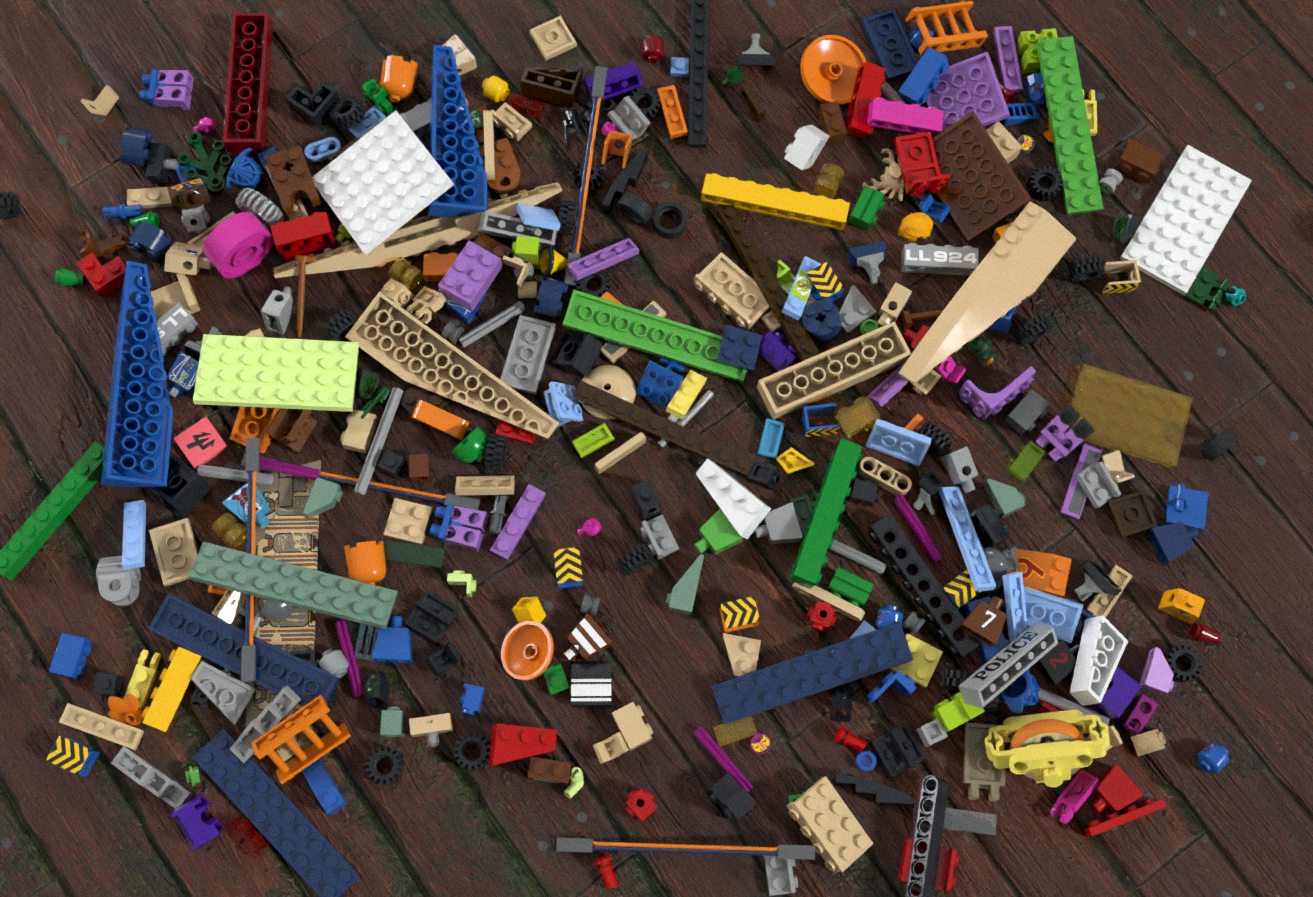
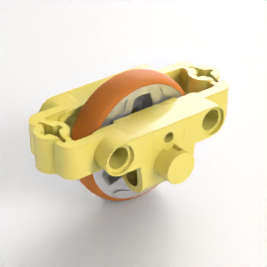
(1047, 745)

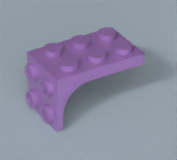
(985, 404)

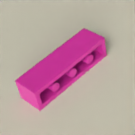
(904, 117)

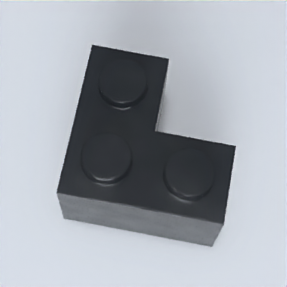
(312, 106)
(732, 797)

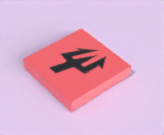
(200, 442)

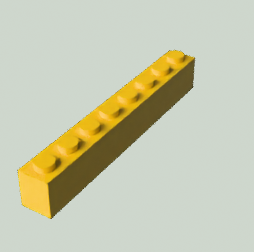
(775, 201)

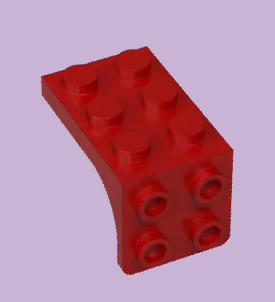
(919, 164)

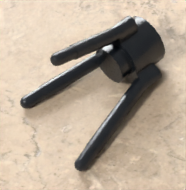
(573, 120)

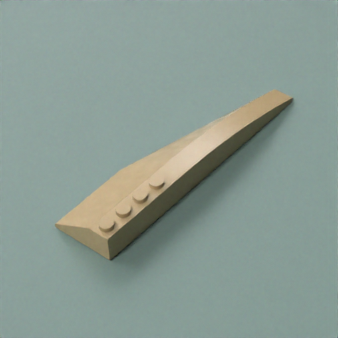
(998, 284)
(438, 366)

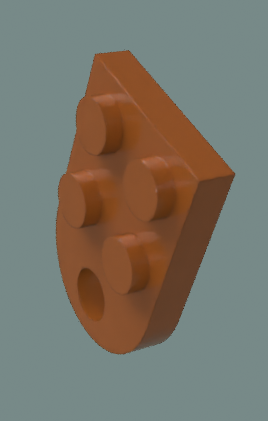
(505, 167)

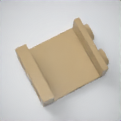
(171, 294)

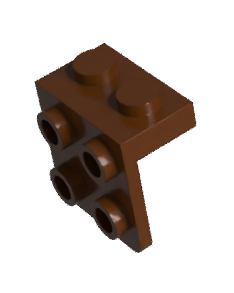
(1139, 161)

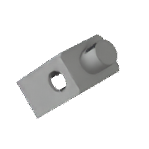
(278, 310)
(960, 462)
(780, 526)

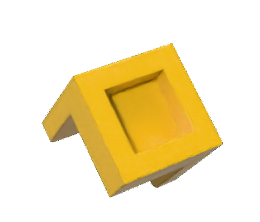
(529, 609)

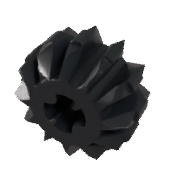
(596, 176)

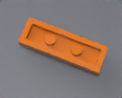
(672, 112)

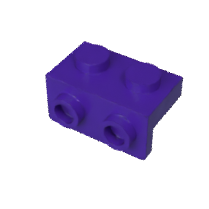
(777, 351)

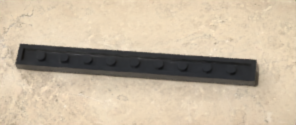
(698, 74)

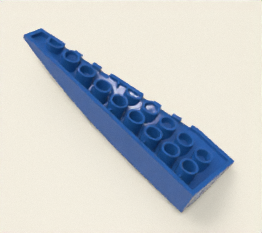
(454, 141)

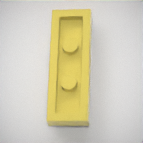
(686, 394)

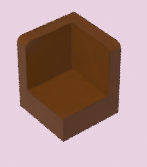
(419, 468)

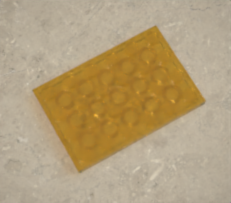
(1132, 415)

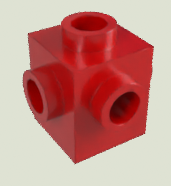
(817, 622)
(641, 812)

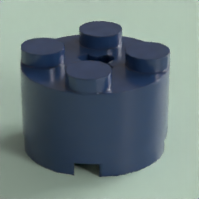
(136, 146)
(150, 241)
(549, 297)
(819, 311)

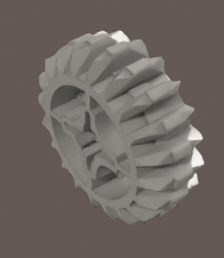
(260, 206)

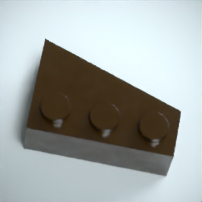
(552, 85)

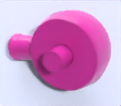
(205, 125)
(608, 126)
(590, 527)

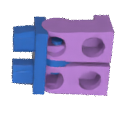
(168, 88)
(460, 526)

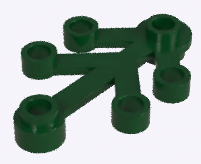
(207, 164)

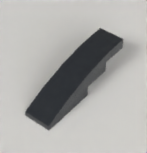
(627, 177)
(881, 793)

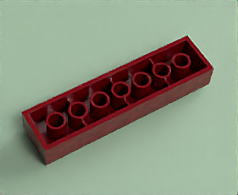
(248, 82)

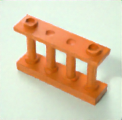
(944, 42)
(293, 725)

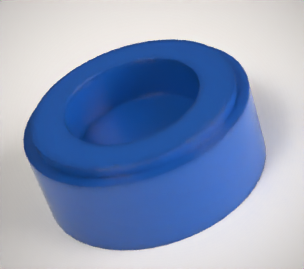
(865, 761)

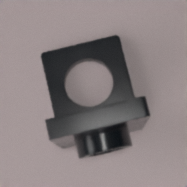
(314, 656)
(841, 700)

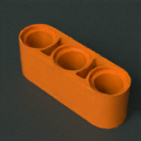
(440, 419)

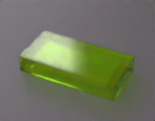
(1026, 461)

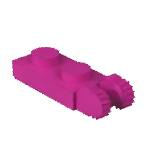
(1074, 796)

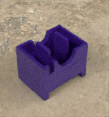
(1118, 695)
(195, 822)

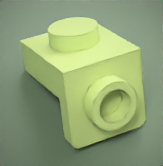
(461, 578)

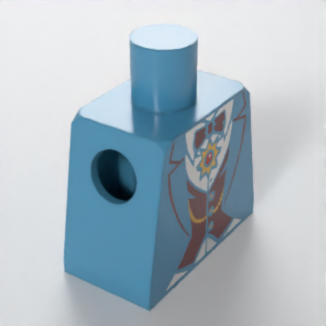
(238, 505)

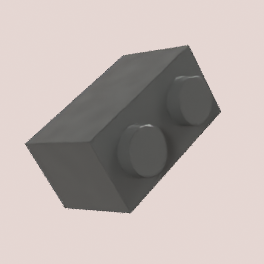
(1026, 412)

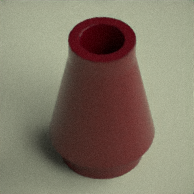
(1203, 633)

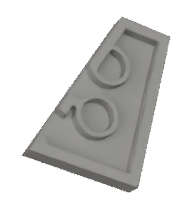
(223, 690)

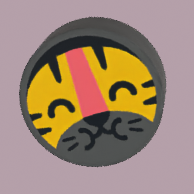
(1027, 143)

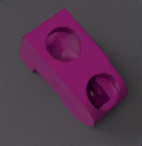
(1139, 713)

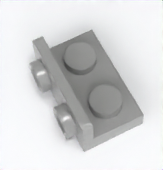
(629, 118)
(1098, 484)
(660, 537)
(780, 875)

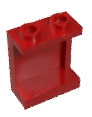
(947, 861)

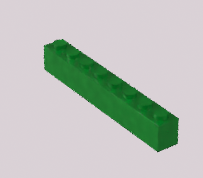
(52, 512)
(826, 513)

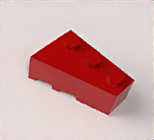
(519, 742)

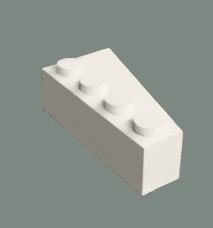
(737, 502)
(1096, 660)

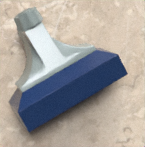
(869, 258)

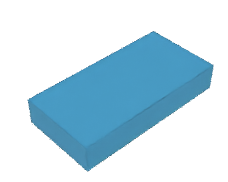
(771, 439)

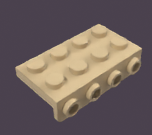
(732, 291)
(830, 825)

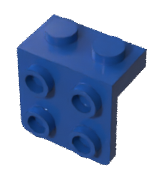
(901, 683)

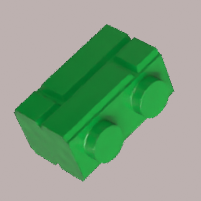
(866, 208)
(850, 587)

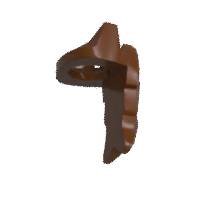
(100, 247)

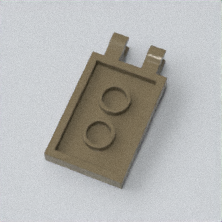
(977, 768)

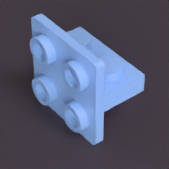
(561, 403)

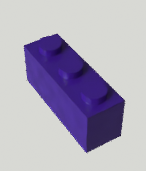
(618, 81)

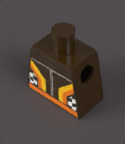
(192, 194)

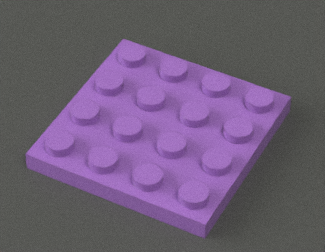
(969, 88)

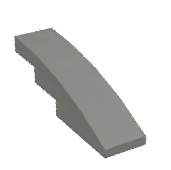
(271, 715)
(151, 778)

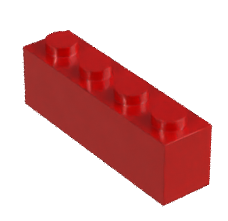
(866, 88)

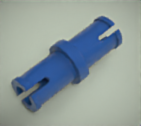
(123, 211)

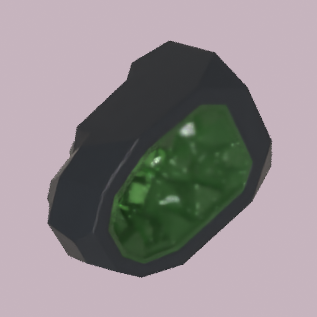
(1124, 227)
(366, 383)
(377, 690)

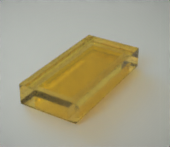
(735, 731)

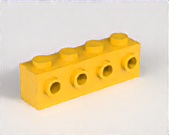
(172, 689)

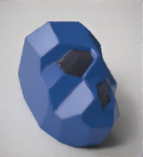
(1035, 89)

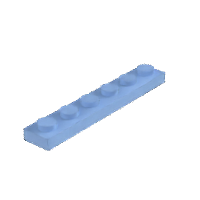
(967, 539)

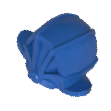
(245, 172)
(1021, 692)

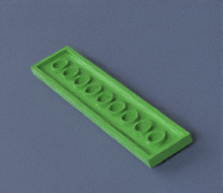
(1069, 125)
(648, 333)

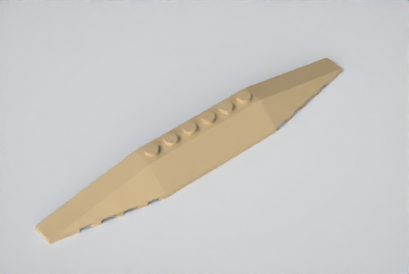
(416, 236)

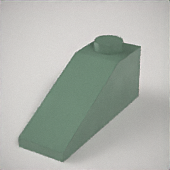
(684, 592)

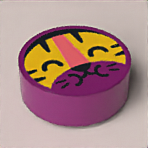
(760, 743)

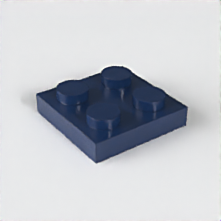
(739, 348)

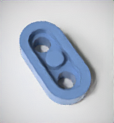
(322, 148)

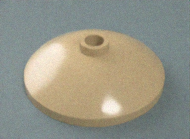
(615, 377)

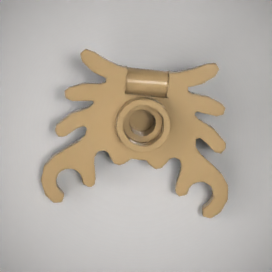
(891, 179)

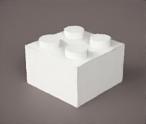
(806, 146)

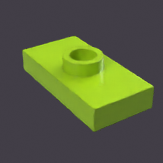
(593, 440)

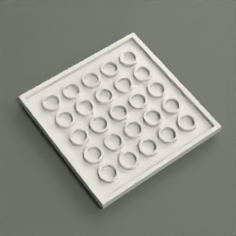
(381, 182)

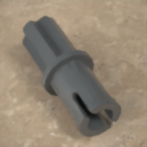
(497, 514)

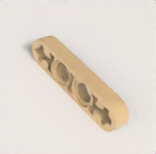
(489, 144)
(841, 606)

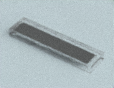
(966, 821)

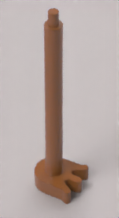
(302, 259)
(907, 318)

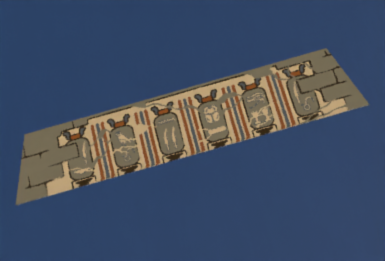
(293, 541)

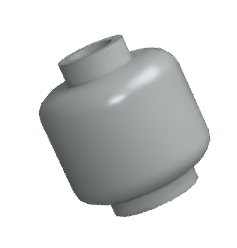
(334, 662)

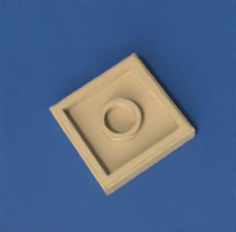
(553, 38)

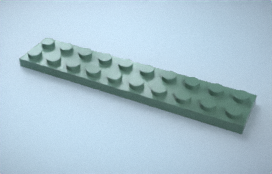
(293, 585)

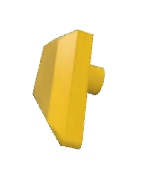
(793, 461)

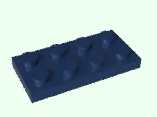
(890, 44)

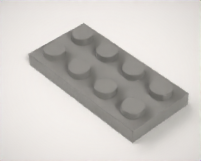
(528, 354)

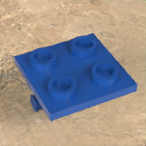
(660, 383)
(1186, 506)

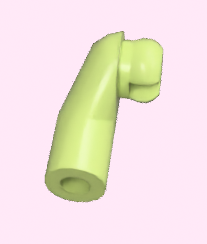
(576, 782)

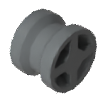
(452, 332)
(590, 605)
(913, 623)

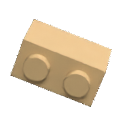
(632, 725)

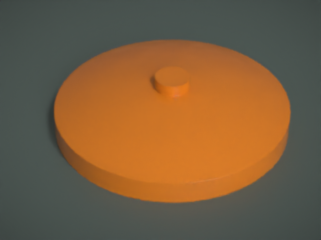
(831, 68)

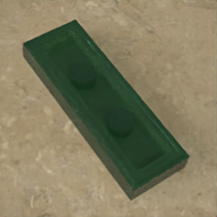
(414, 554)

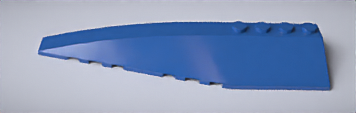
(139, 395)

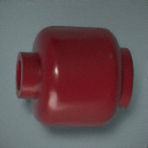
(652, 49)

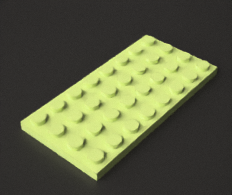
(276, 373)

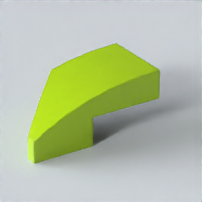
(785, 277)

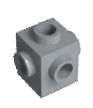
(195, 219)

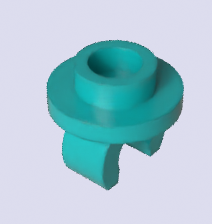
(1237, 297)

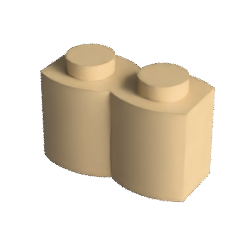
(359, 431)

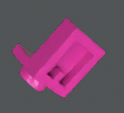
(950, 371)

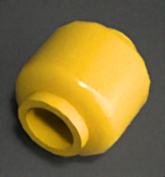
(495, 89)

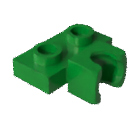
(377, 95)

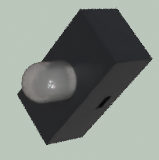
(160, 163)

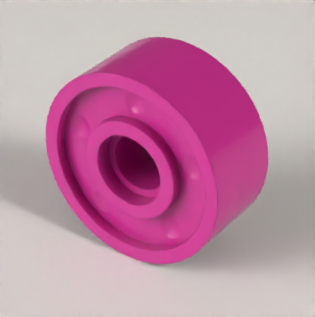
(238, 245)

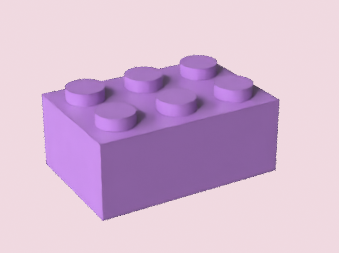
(470, 276)

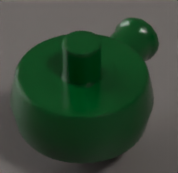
(733, 76)

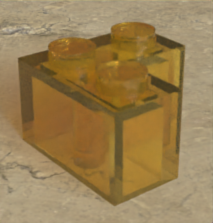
(858, 416)

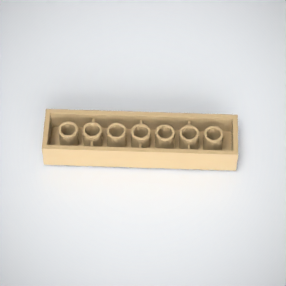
(833, 370)

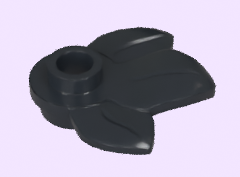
(603, 117)

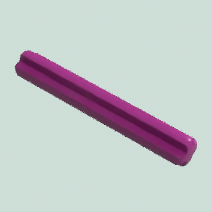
(288, 468)
(918, 528)
(347, 649)
(722, 758)

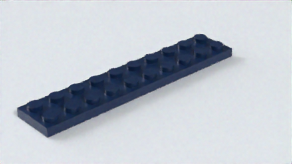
(224, 644)
(811, 673)
(277, 818)

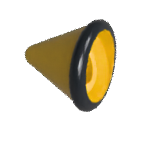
(551, 261)

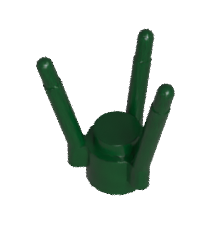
(380, 397)

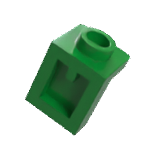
(555, 679)

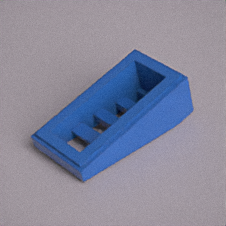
(1020, 119)

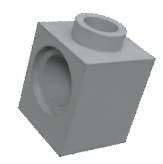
(931, 732)

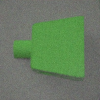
(717, 534)

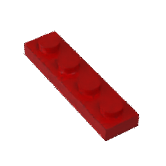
(1132, 812)

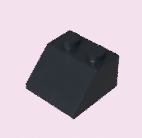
(576, 353)
(989, 527)

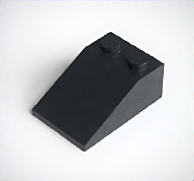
(183, 486)

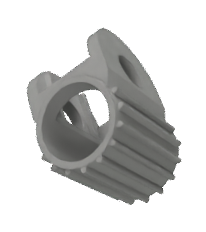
(111, 576)

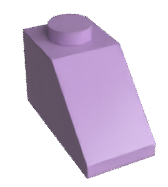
(1157, 673)

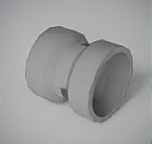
(1110, 180)

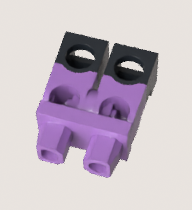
(1061, 437)

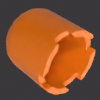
(398, 78)
(366, 562)

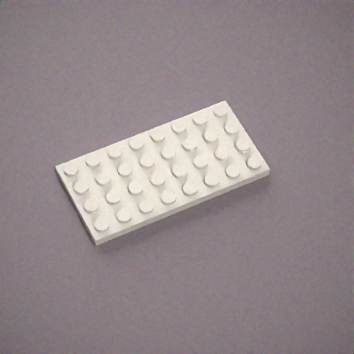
(1186, 219)

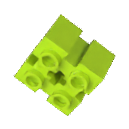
(1027, 47)
(955, 712)

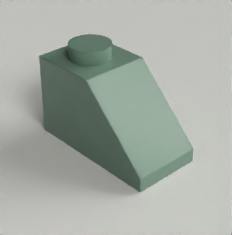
(322, 497)
(1004, 497)

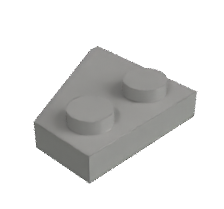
(855, 310)

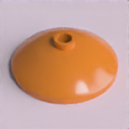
(519, 649)

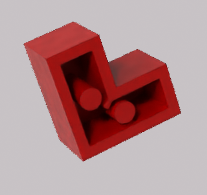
(105, 277)

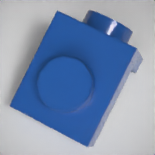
(934, 209)

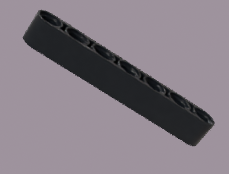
(927, 838)

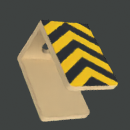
(1120, 267)

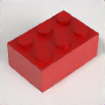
(303, 235)

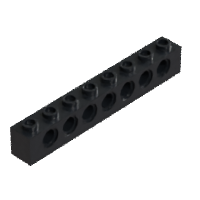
(923, 575)

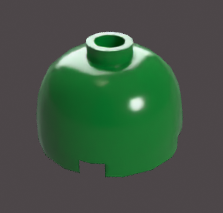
(472, 447)

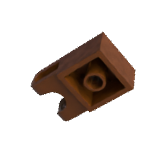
(292, 178)

